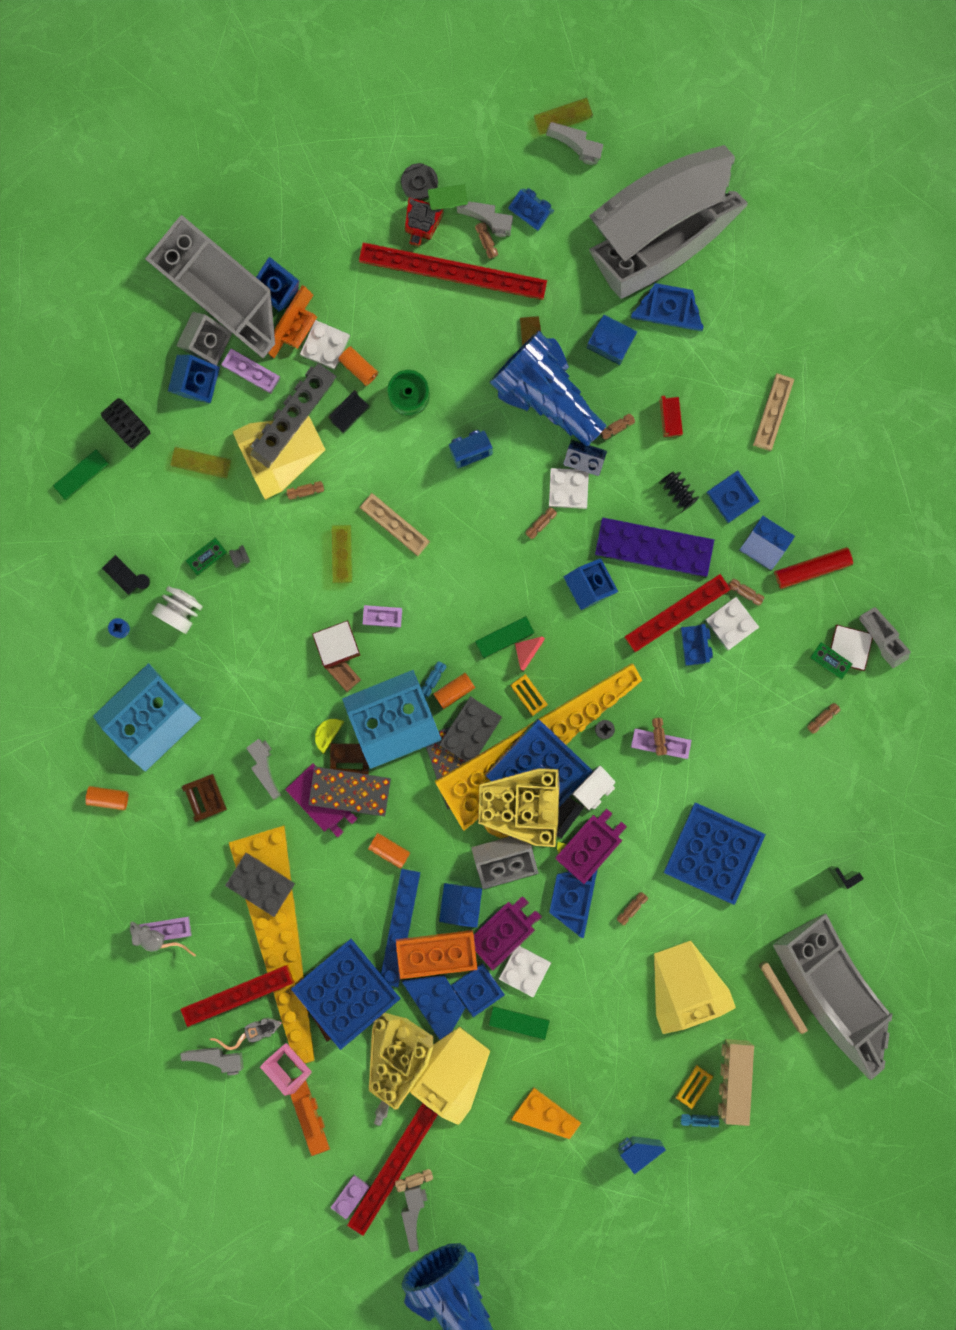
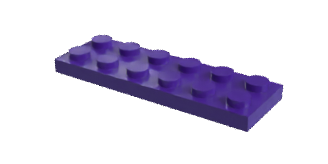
(654, 547)

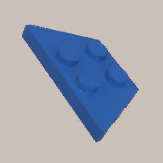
(669, 307)
(572, 901)
(437, 1002)

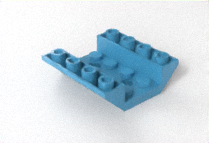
(154, 728)
(396, 731)

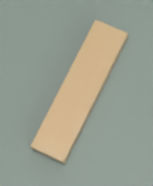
(773, 412)
(394, 524)
(783, 998)

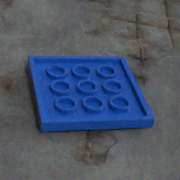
(542, 749)
(714, 853)
(346, 994)

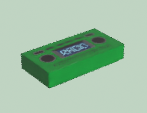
(206, 556)
(831, 660)

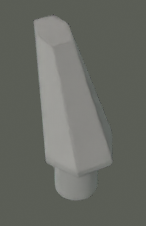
(381, 1113)

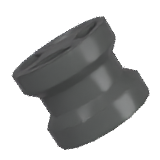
(239, 556)
(604, 732)

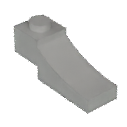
(587, 150)
(499, 223)
(886, 637)
(260, 752)
(228, 1063)
(415, 1200)

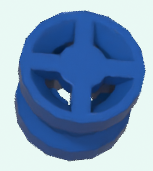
(121, 626)

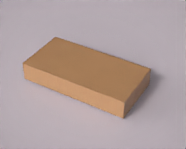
(344, 675)

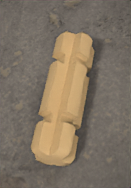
(413, 1180)

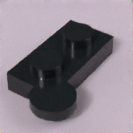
(124, 576)

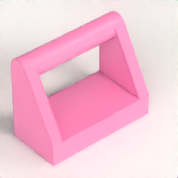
(279, 1076)

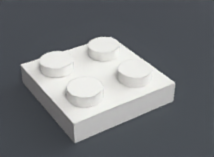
(325, 345)
(568, 488)
(732, 623)
(525, 971)

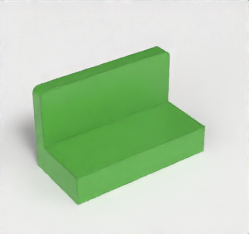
(447, 197)

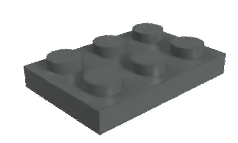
(470, 730)
(260, 884)

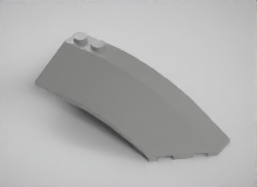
(664, 199)
(666, 250)
(216, 283)
(836, 993)

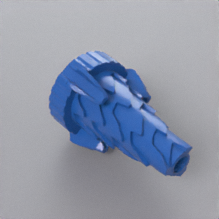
(539, 380)
(446, 1288)

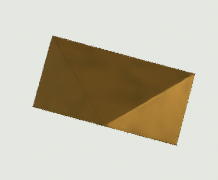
(529, 327)

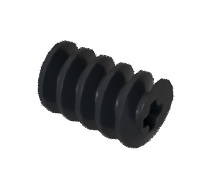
(680, 491)

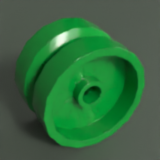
(414, 383)

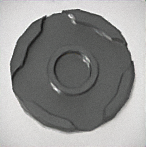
(417, 181)

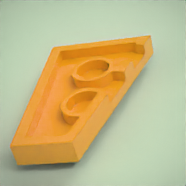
(545, 1115)

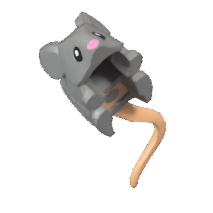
(150, 939)
(254, 1032)

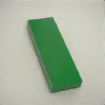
(81, 474)
(504, 637)
(519, 1022)

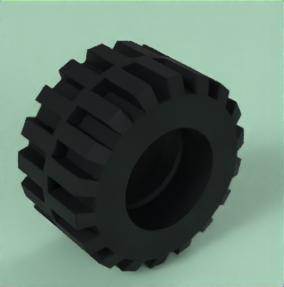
(125, 423)

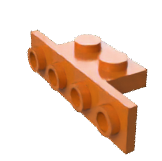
(294, 323)
(309, 1119)

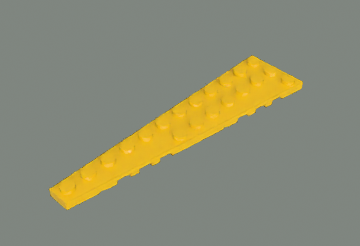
(462, 784)
(279, 937)

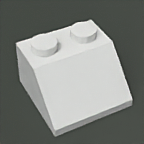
(593, 788)

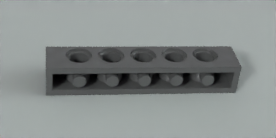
(267, 454)

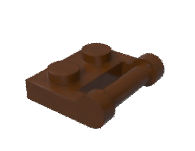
(348, 754)
(209, 794)

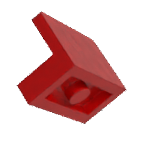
(671, 416)

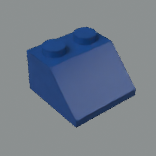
(281, 283)
(611, 339)
(193, 378)
(470, 448)
(767, 543)
(590, 584)
(460, 905)
(639, 1151)

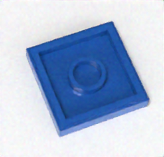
(733, 496)
(477, 990)

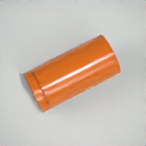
(358, 366)
(454, 690)
(107, 798)
(389, 850)

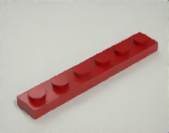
(677, 613)
(237, 995)

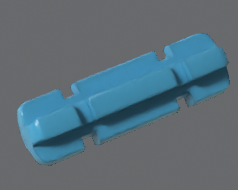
(433, 678)
(699, 1120)

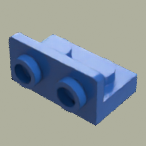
(531, 208)
(696, 644)

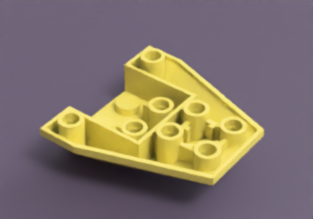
(291, 462)
(523, 806)
(687, 989)
(397, 1057)
(452, 1075)

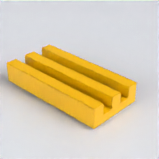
(538, 708)
(693, 1087)

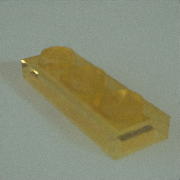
(564, 115)
(200, 462)
(342, 554)

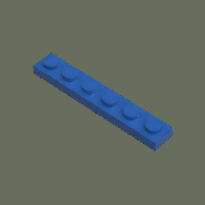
(400, 923)

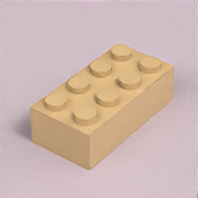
(737, 1082)

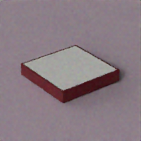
(336, 644)
(852, 645)

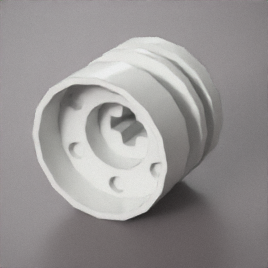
(177, 609)

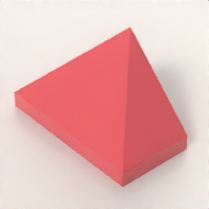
(527, 650)

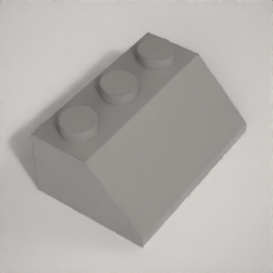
(504, 861)

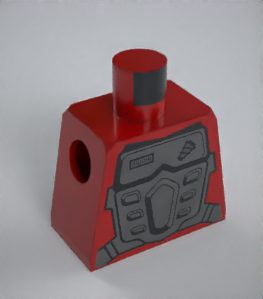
(421, 221)

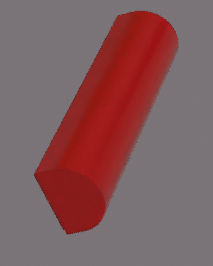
(814, 567)

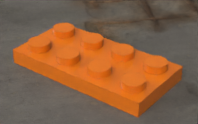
(436, 954)

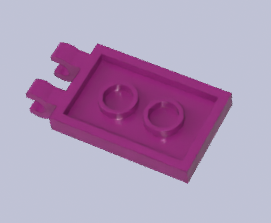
(324, 817)
(591, 847)
(504, 933)

